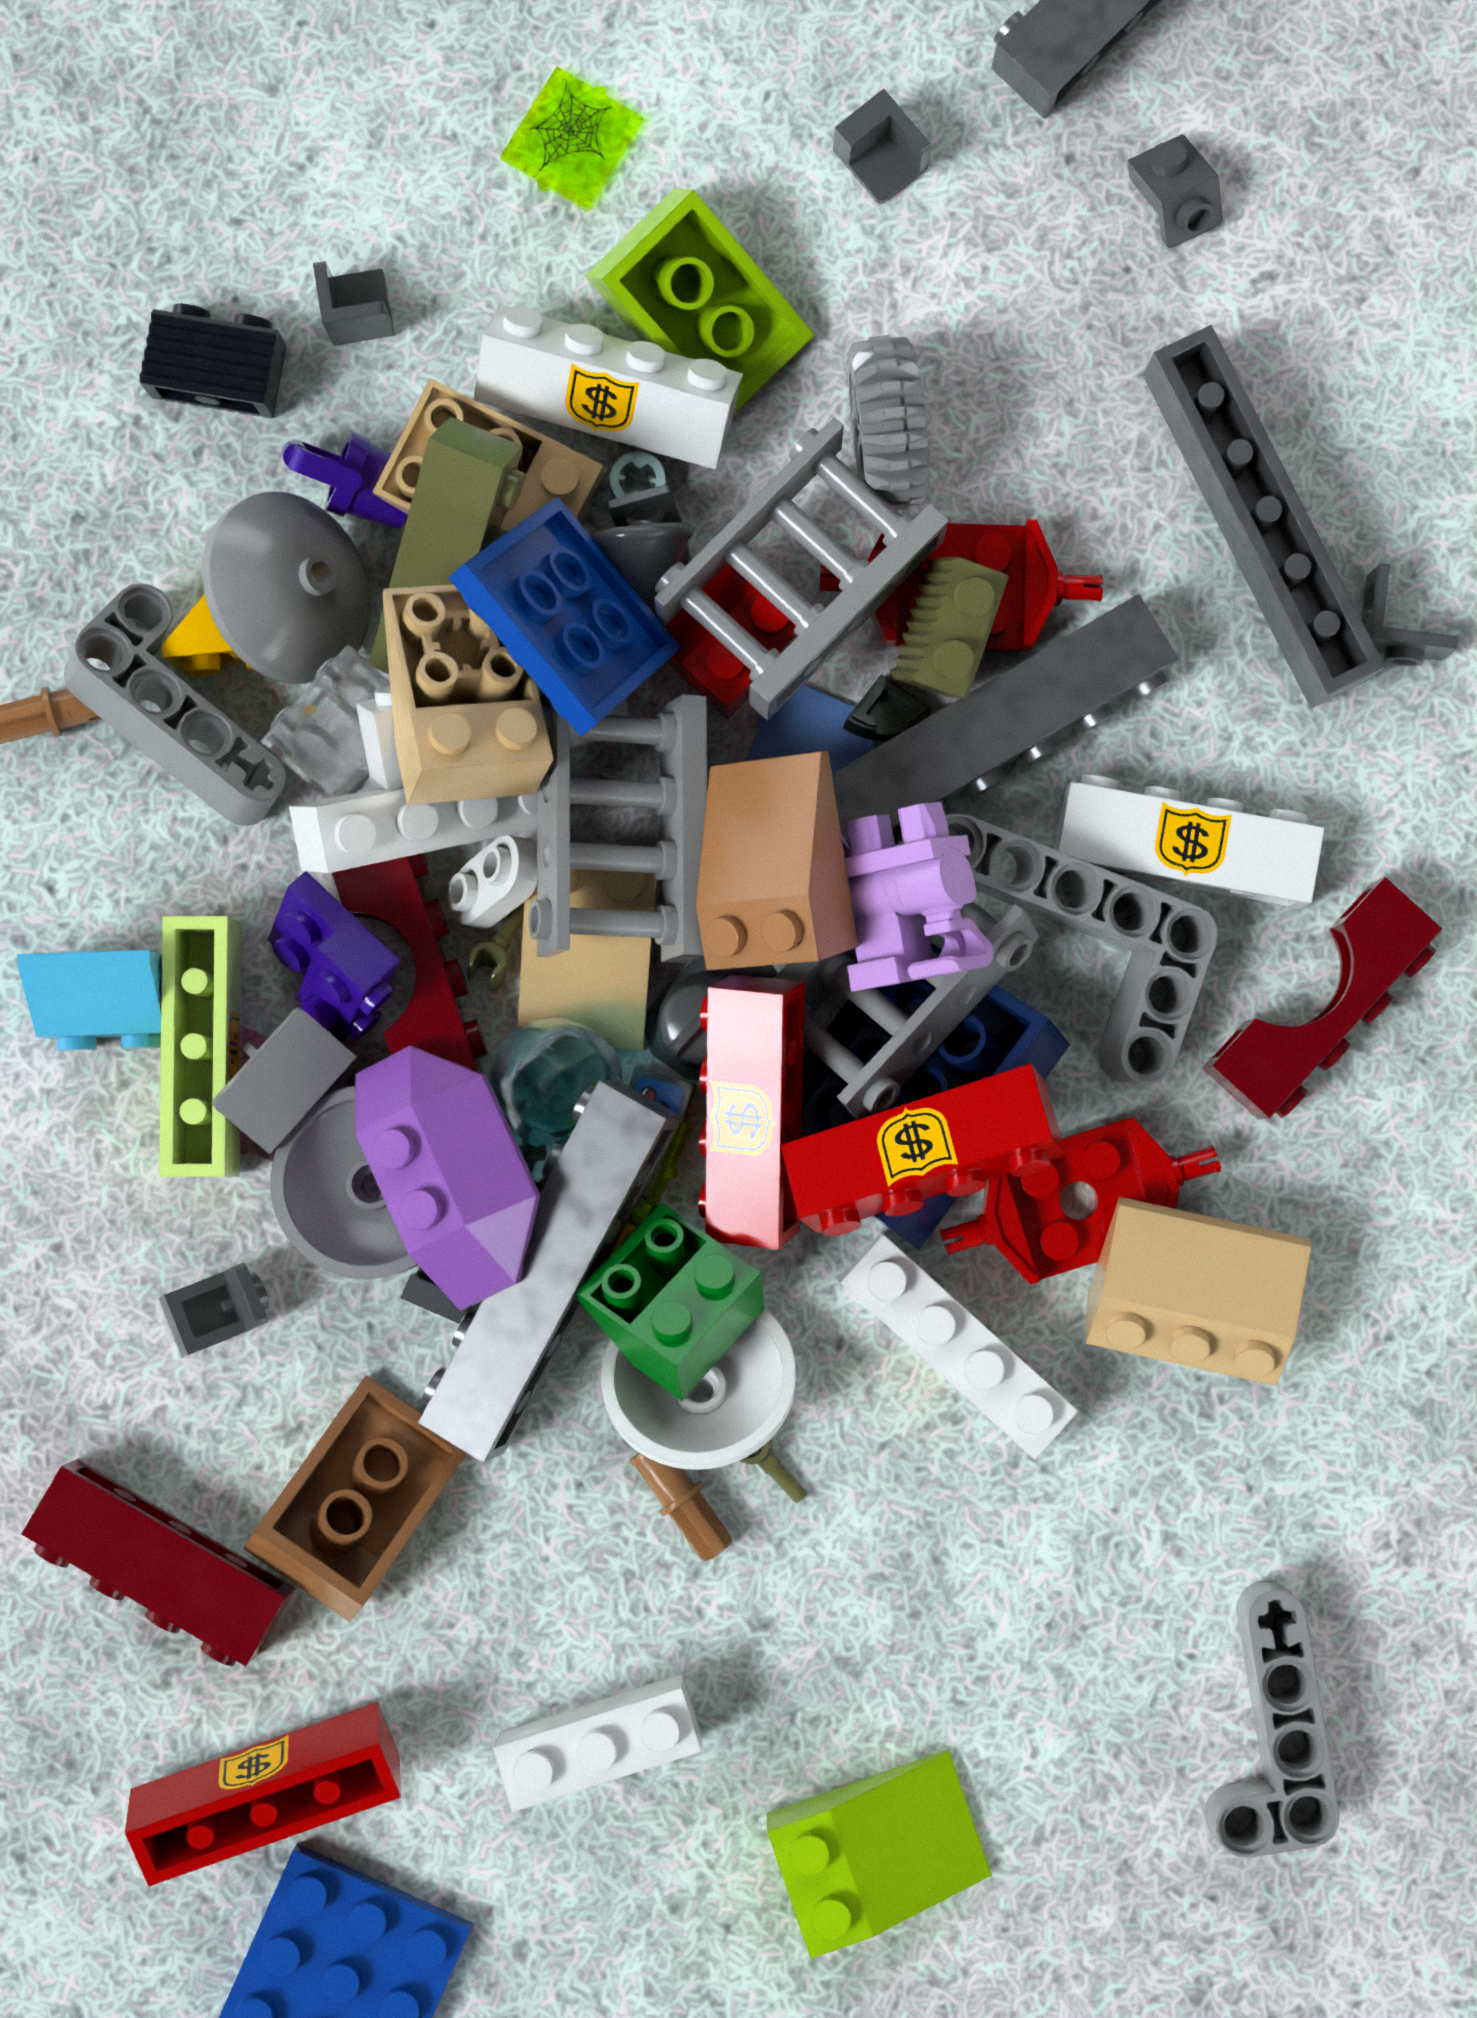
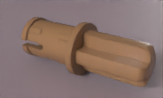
(42, 714)
(685, 1506)

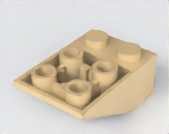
(547, 464)
(460, 704)

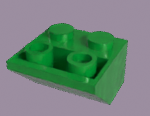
(673, 1300)

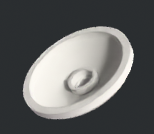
(747, 1407)

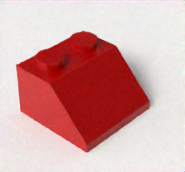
(706, 661)

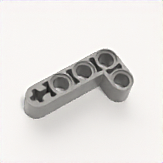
(183, 712)
(1274, 1717)

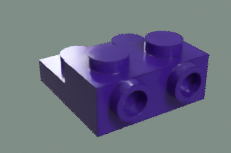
(341, 959)

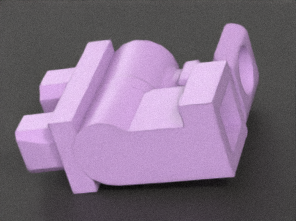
(907, 896)

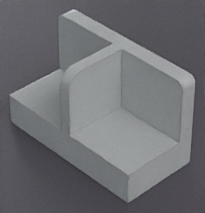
(283, 1079)

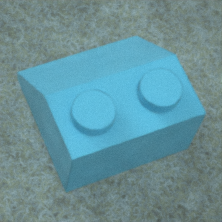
(94, 997)

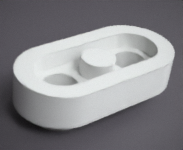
(494, 882)

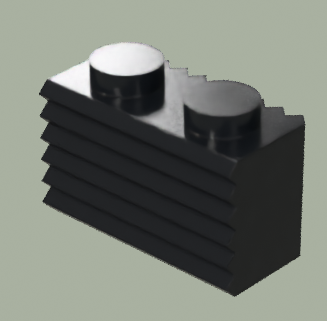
(213, 361)

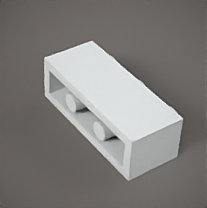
(597, 1742)

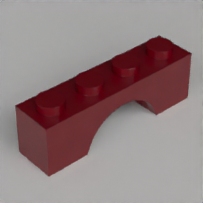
(1375, 944)
(434, 1016)

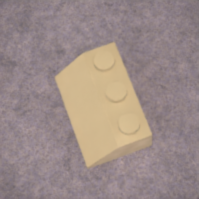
(1198, 1291)

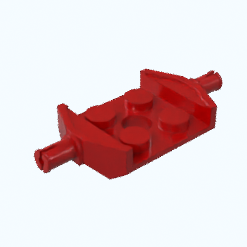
(1011, 549)
(1025, 1212)

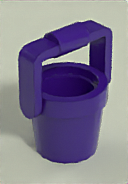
(349, 476)

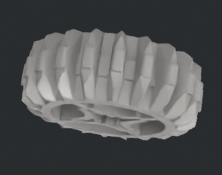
(889, 419)

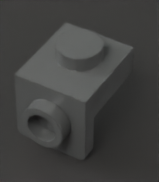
(1179, 189)
(215, 1309)

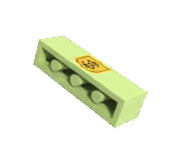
(199, 1044)

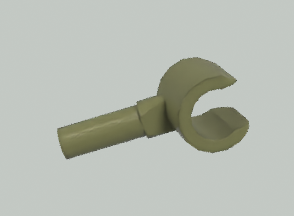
(494, 953)
(771, 1465)

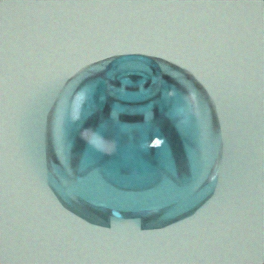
(545, 1071)

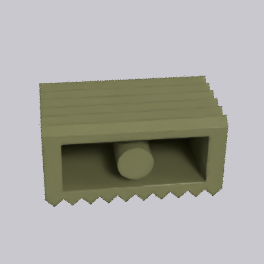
(949, 626)

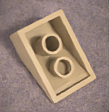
(600, 977)

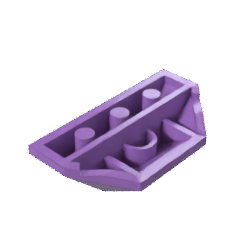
(447, 1171)

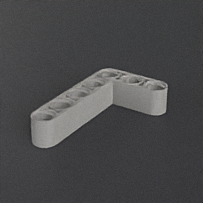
(1092, 913)

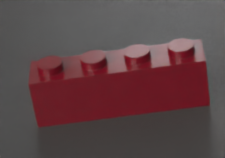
(158, 1563)

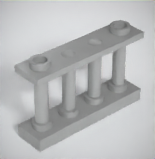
(818, 628)
(676, 797)
(878, 1083)

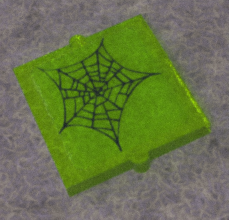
(572, 138)

